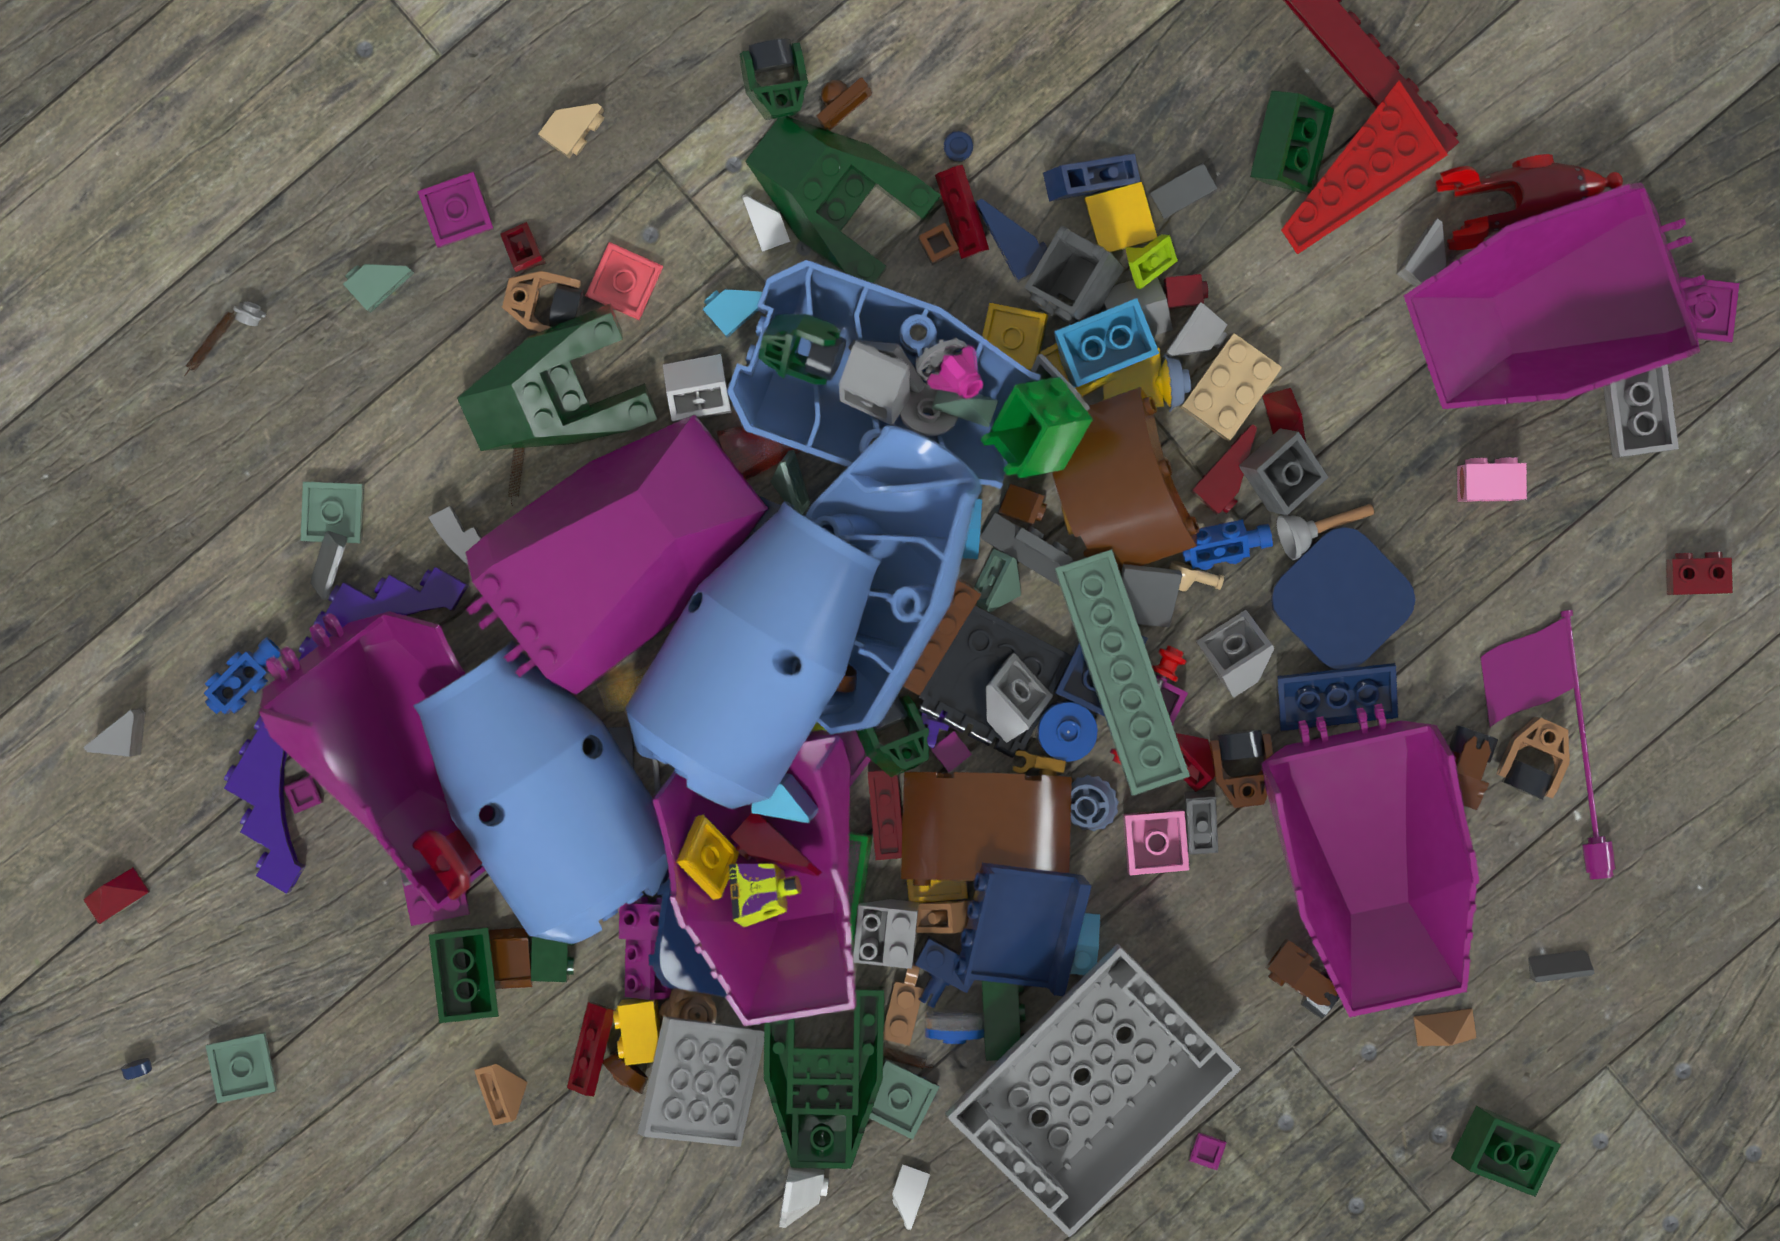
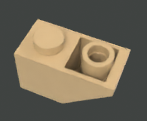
(570, 126)

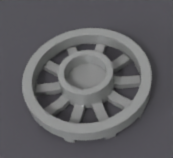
(937, 353)

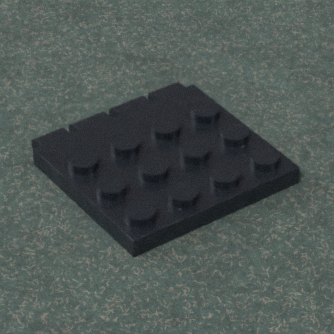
(971, 664)

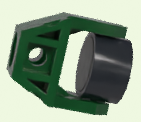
(768, 57)
(782, 341)
(903, 753)

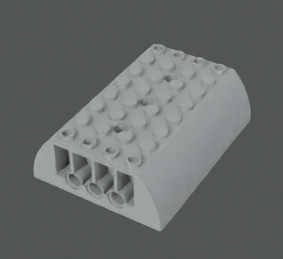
(1114, 1119)

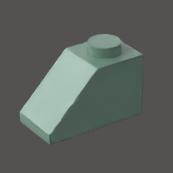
(375, 283)

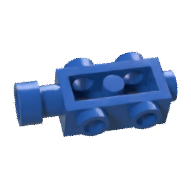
(1226, 543)
(237, 680)

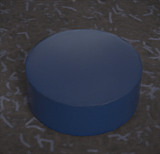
(958, 146)
(136, 1068)

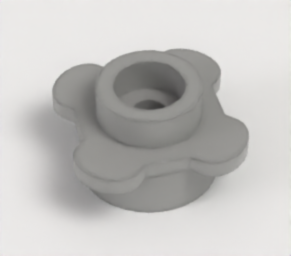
(249, 313)

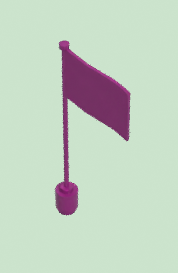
(1531, 674)

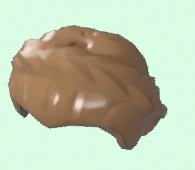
(687, 1004)

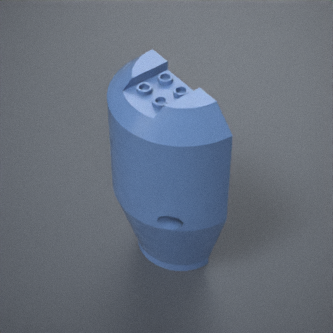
(813, 415)
(913, 513)
(753, 660)
(566, 827)

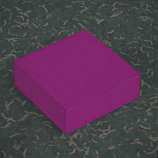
(951, 751)
(303, 794)
(1207, 1151)

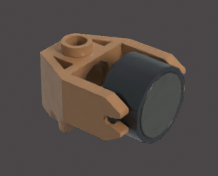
(565, 304)
(1528, 778)

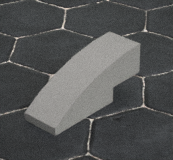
(452, 532)

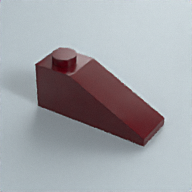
(1225, 477)
(764, 843)

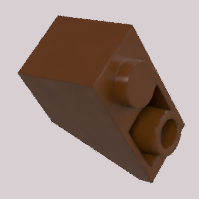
(1023, 505)

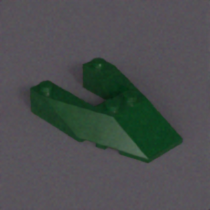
(821, 183)
(537, 396)
(826, 1092)

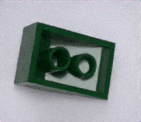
(1505, 1151)

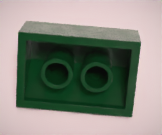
(1292, 142)
(463, 974)

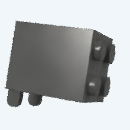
(1077, 272)

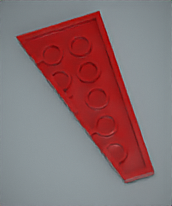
(1378, 160)

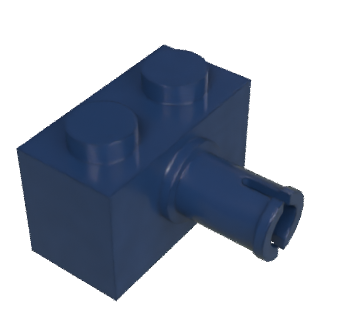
(939, 962)

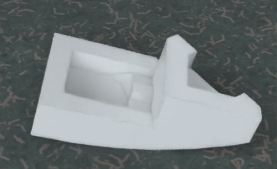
(766, 223)
(909, 1193)

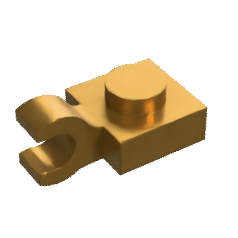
(1047, 765)

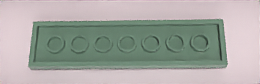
(1121, 672)

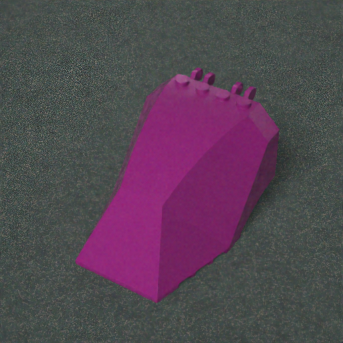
(1558, 305)
(613, 552)
(356, 731)
(1378, 858)
(796, 959)

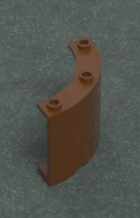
(1122, 486)
(983, 817)

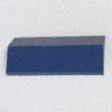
(1336, 695)

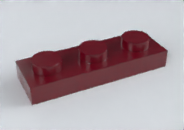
(962, 211)
(885, 815)
(590, 1049)

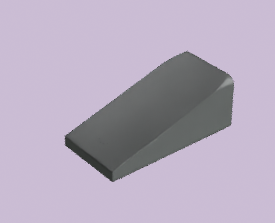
(1183, 191)
(1201, 822)

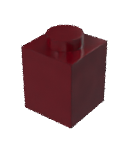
(1185, 291)

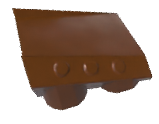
(511, 957)

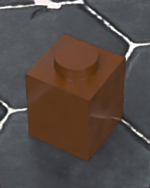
(938, 243)

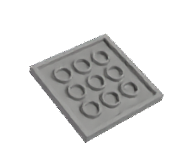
(701, 1082)

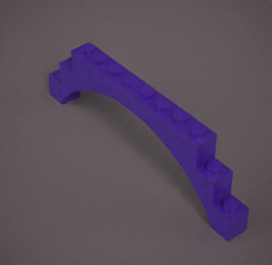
(263, 761)

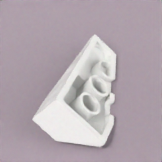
(802, 1193)

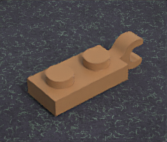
(903, 1008)

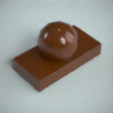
(841, 101)

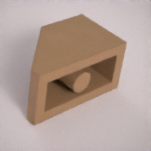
(943, 916)

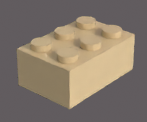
(1230, 387)

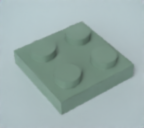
(333, 509)
(241, 1067)
(902, 1099)

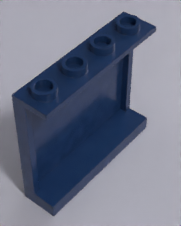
(1023, 927)

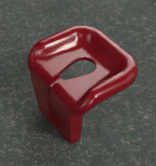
(450, 859)

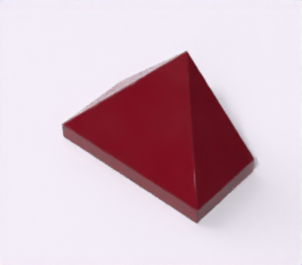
(522, 247)
(1283, 411)
(1197, 759)
(116, 895)

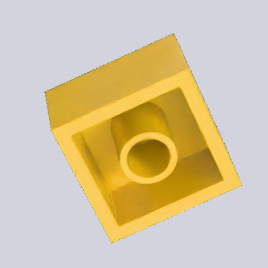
(639, 1030)

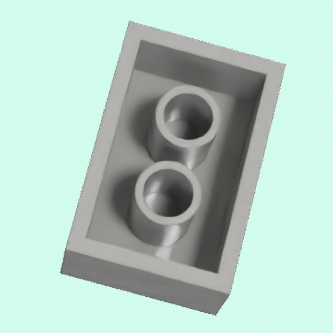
(1641, 414)

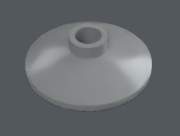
(922, 403)

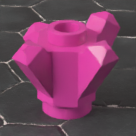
(958, 374)

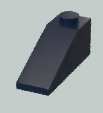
(1091, 177)
(1016, 244)

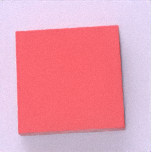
(624, 281)

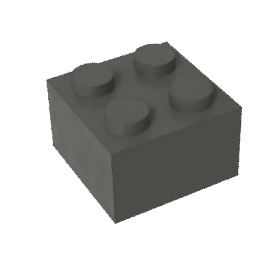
(1283, 471)

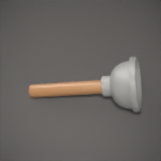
(1297, 534)

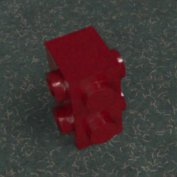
(1699, 574)

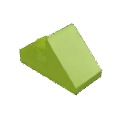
(1151, 260)

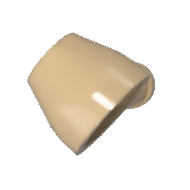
(1190, 575)

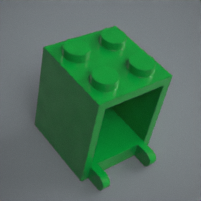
(1038, 427)

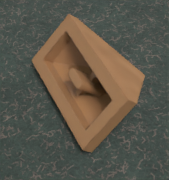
(1445, 1028)
(501, 1092)

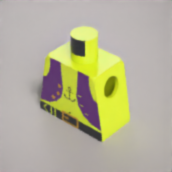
(760, 892)

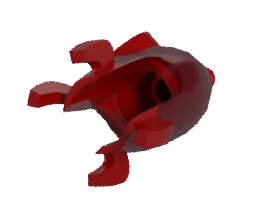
(1533, 184)

